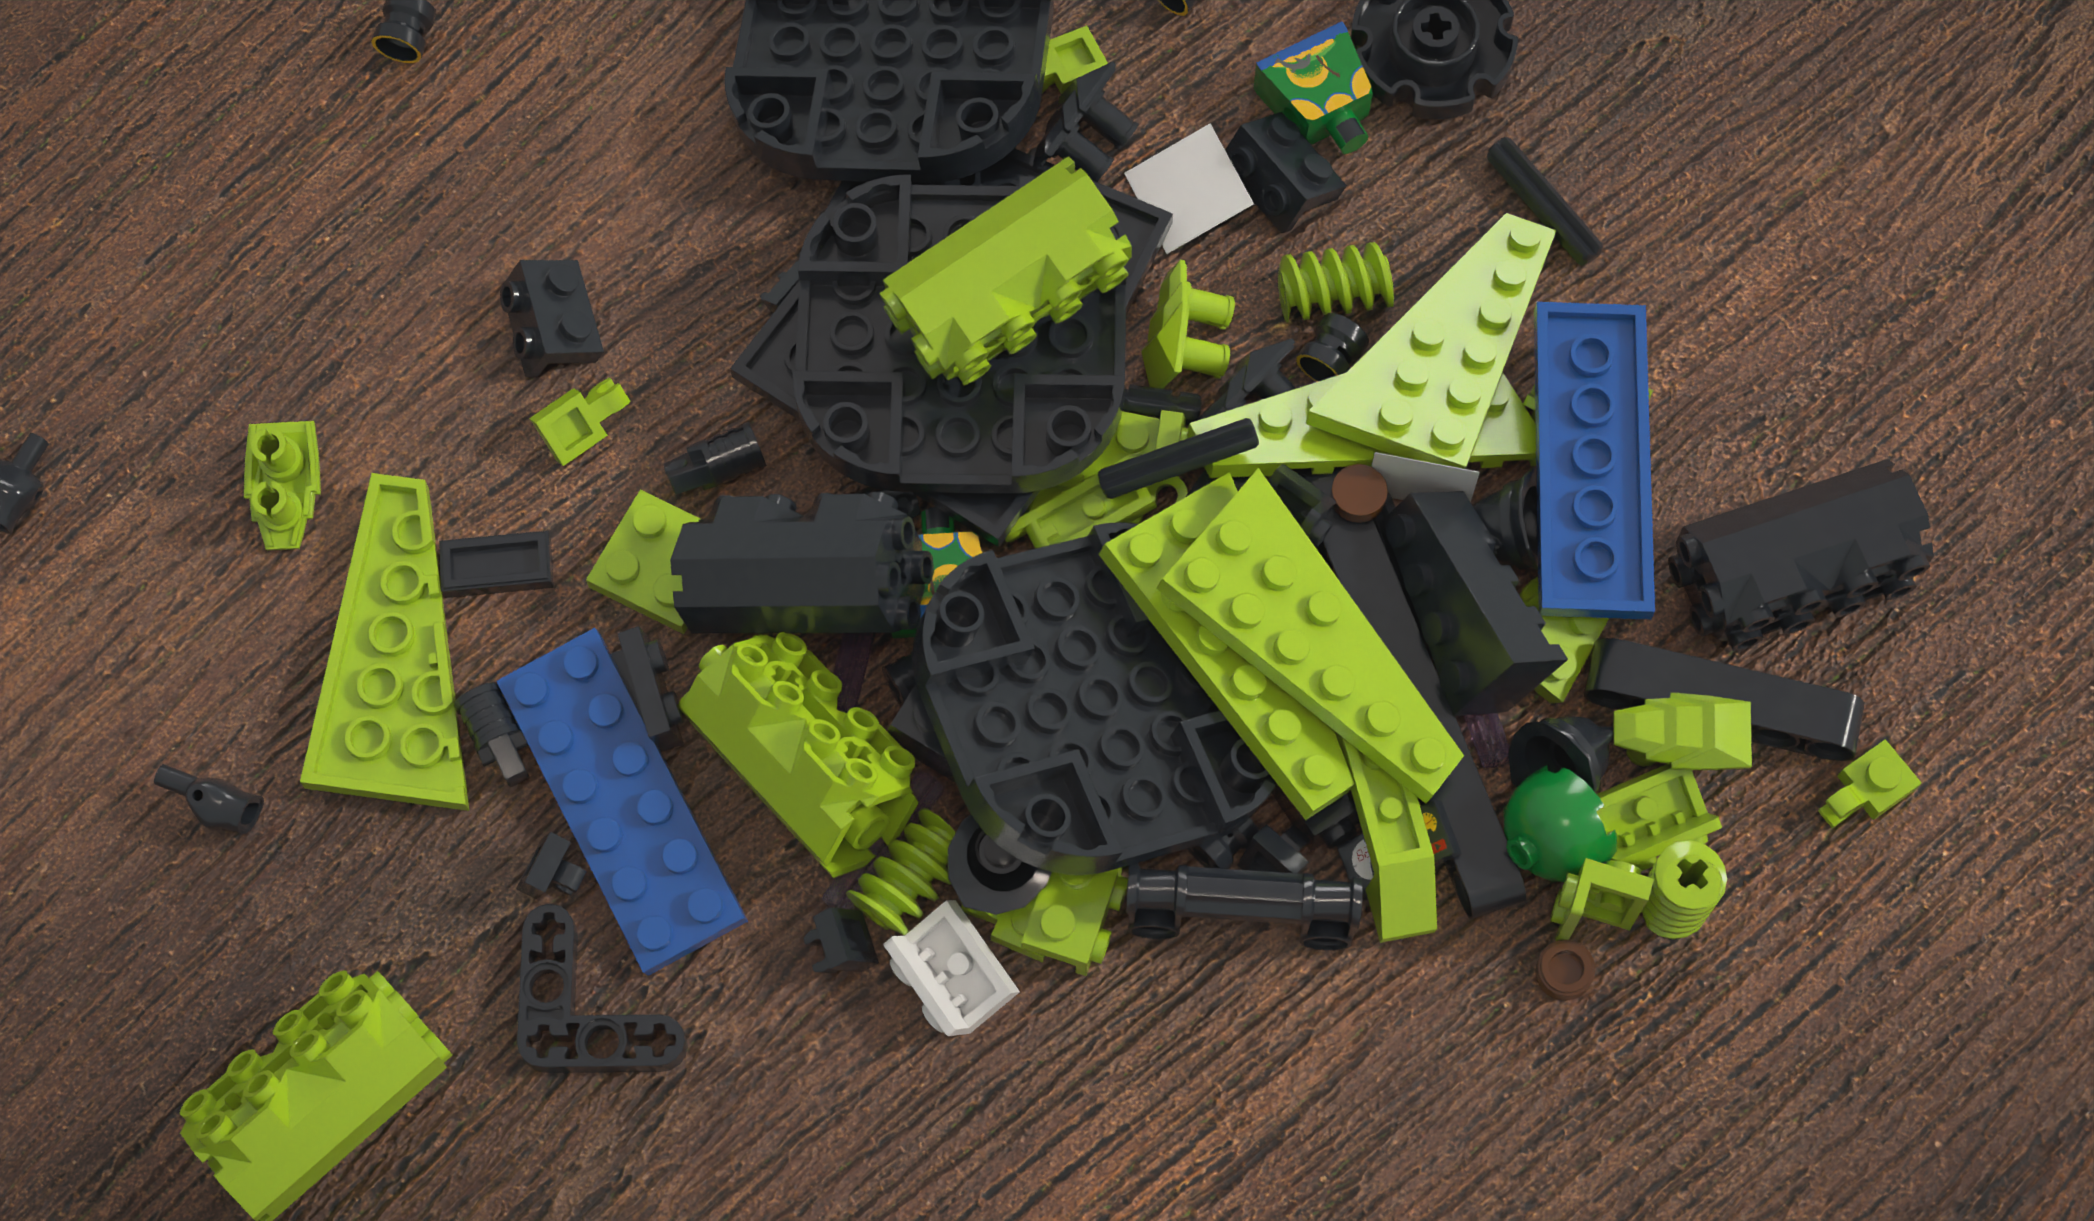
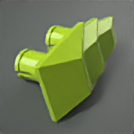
(1168, 345)
(282, 480)
(1687, 732)

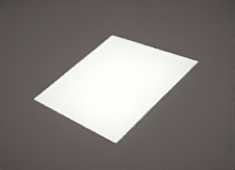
(1193, 183)
(1414, 476)

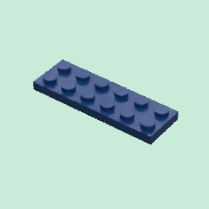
(1593, 461)
(621, 802)

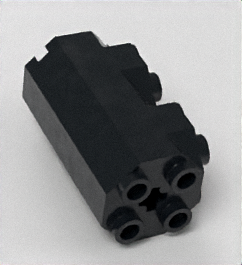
(1803, 551)
(772, 570)

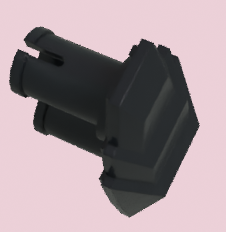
(1086, 103)
(1252, 374)

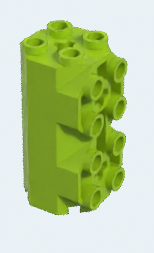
(1006, 272)
(819, 770)
(325, 1089)

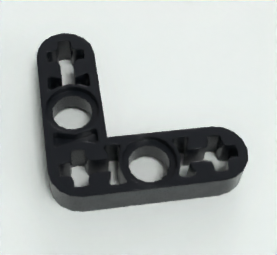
(560, 1015)

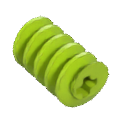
(1334, 280)
(907, 874)
(1684, 889)

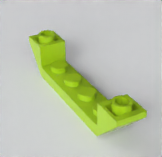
(1399, 850)

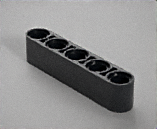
(1783, 710)

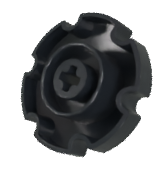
(1435, 52)

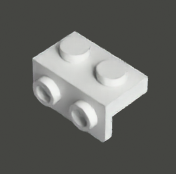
(951, 971)

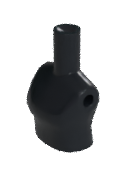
(18, 484)
(213, 800)

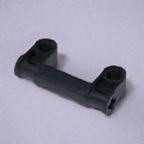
(1323, 908)

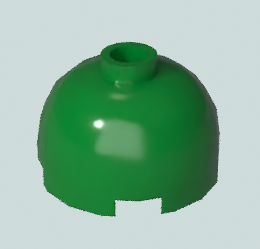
(1556, 825)

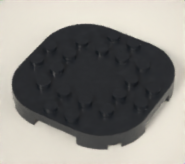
(887, 85)
(877, 409)
(1075, 714)

